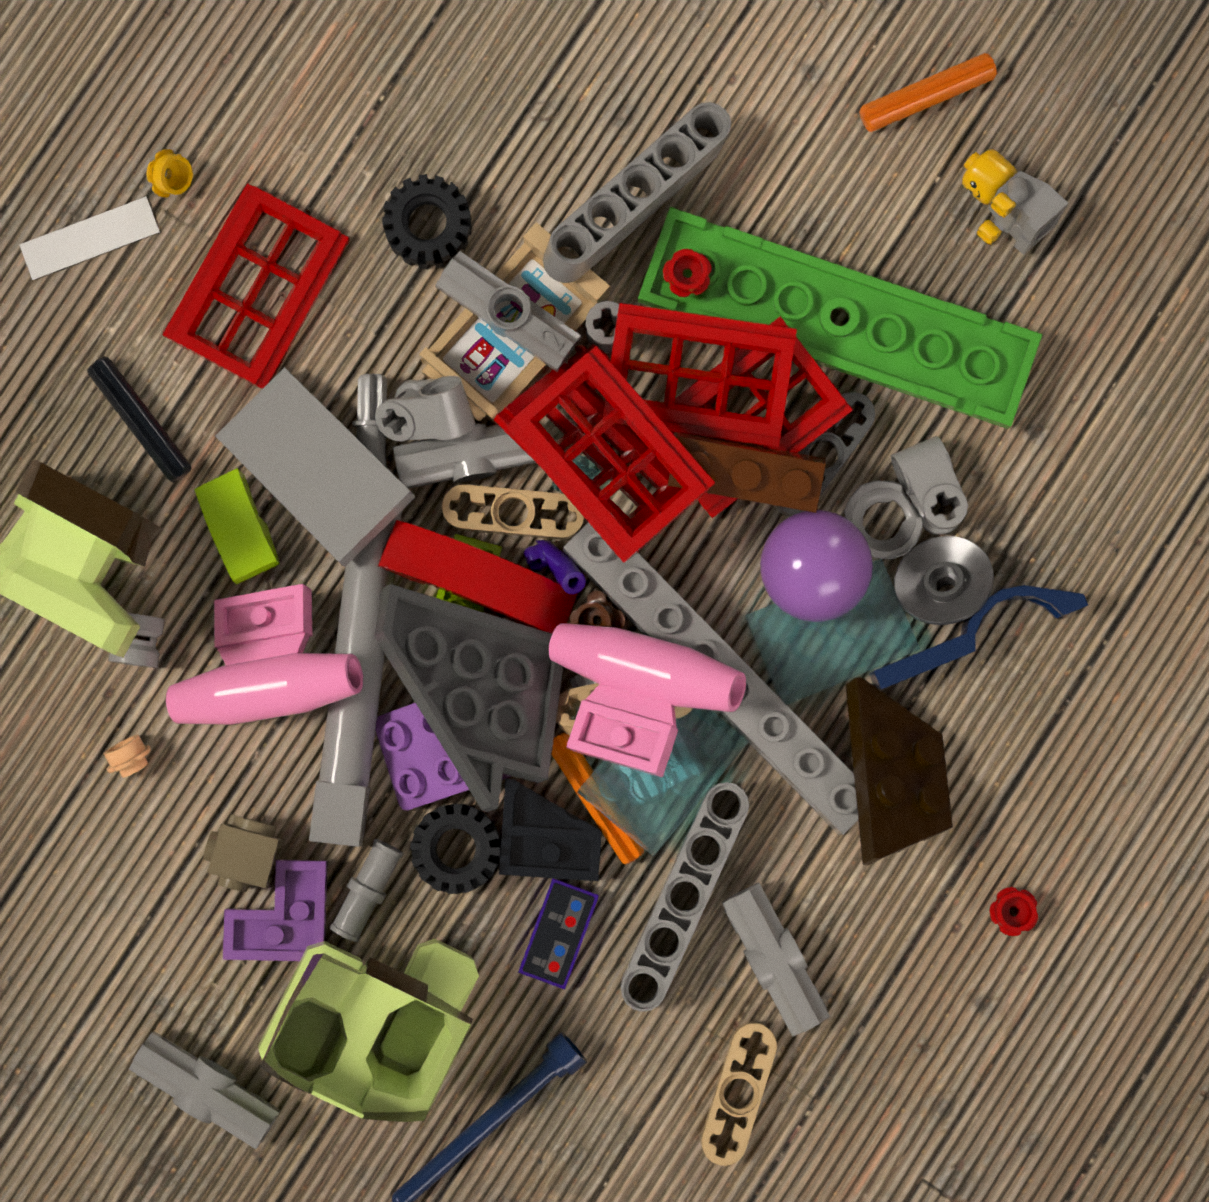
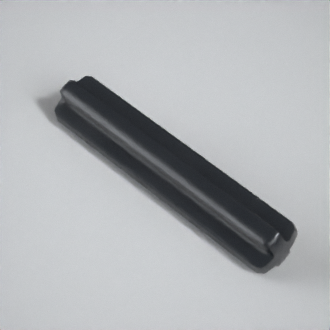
(139, 419)

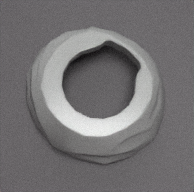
(884, 492)

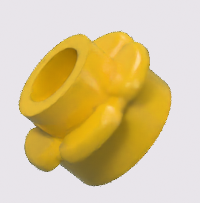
(178, 173)

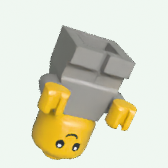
(1017, 200)

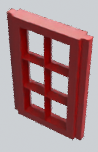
(217, 266)
(715, 331)
(618, 435)
(794, 435)
(576, 485)

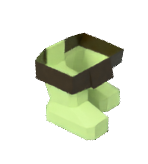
(64, 551)
(369, 1032)

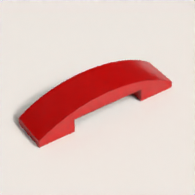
(476, 576)

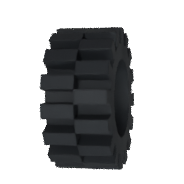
(420, 193)
(425, 848)

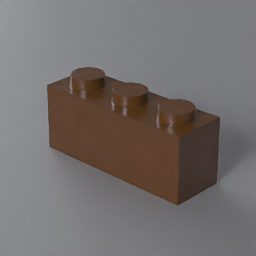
(757, 472)

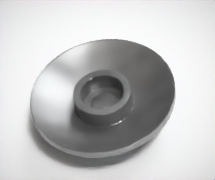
(941, 563)

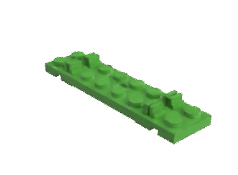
(891, 332)

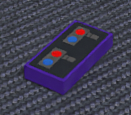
(558, 933)

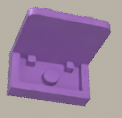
(416, 759)

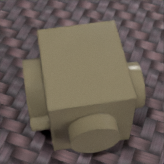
(243, 853)

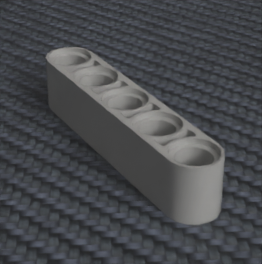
(644, 172)
(684, 921)

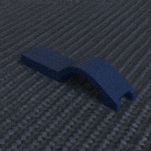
(1055, 602)

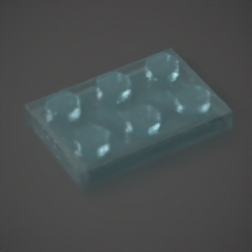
(818, 655)
(654, 806)

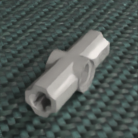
(481, 293)
(460, 459)
(775, 959)
(204, 1089)

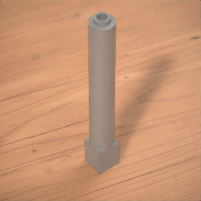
(350, 728)

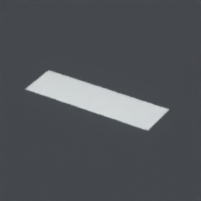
(89, 238)

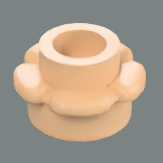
(127, 756)

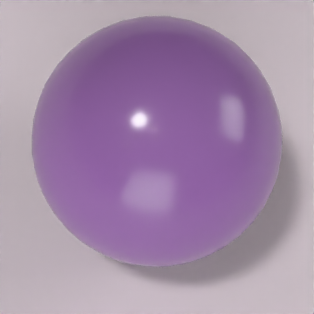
(816, 566)

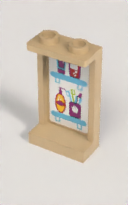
(492, 365)

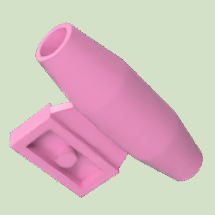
(265, 664)
(640, 682)

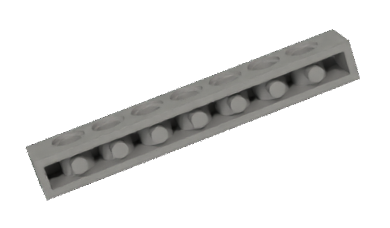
(761, 715)

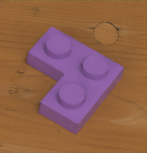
(287, 928)

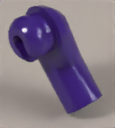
(560, 565)

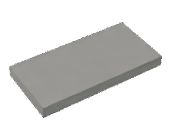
(315, 467)

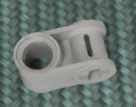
(426, 411)
(928, 477)

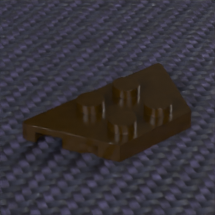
(896, 774)

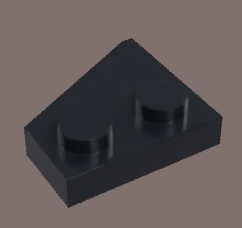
(545, 838)

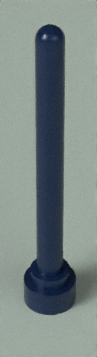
(559, 1060)

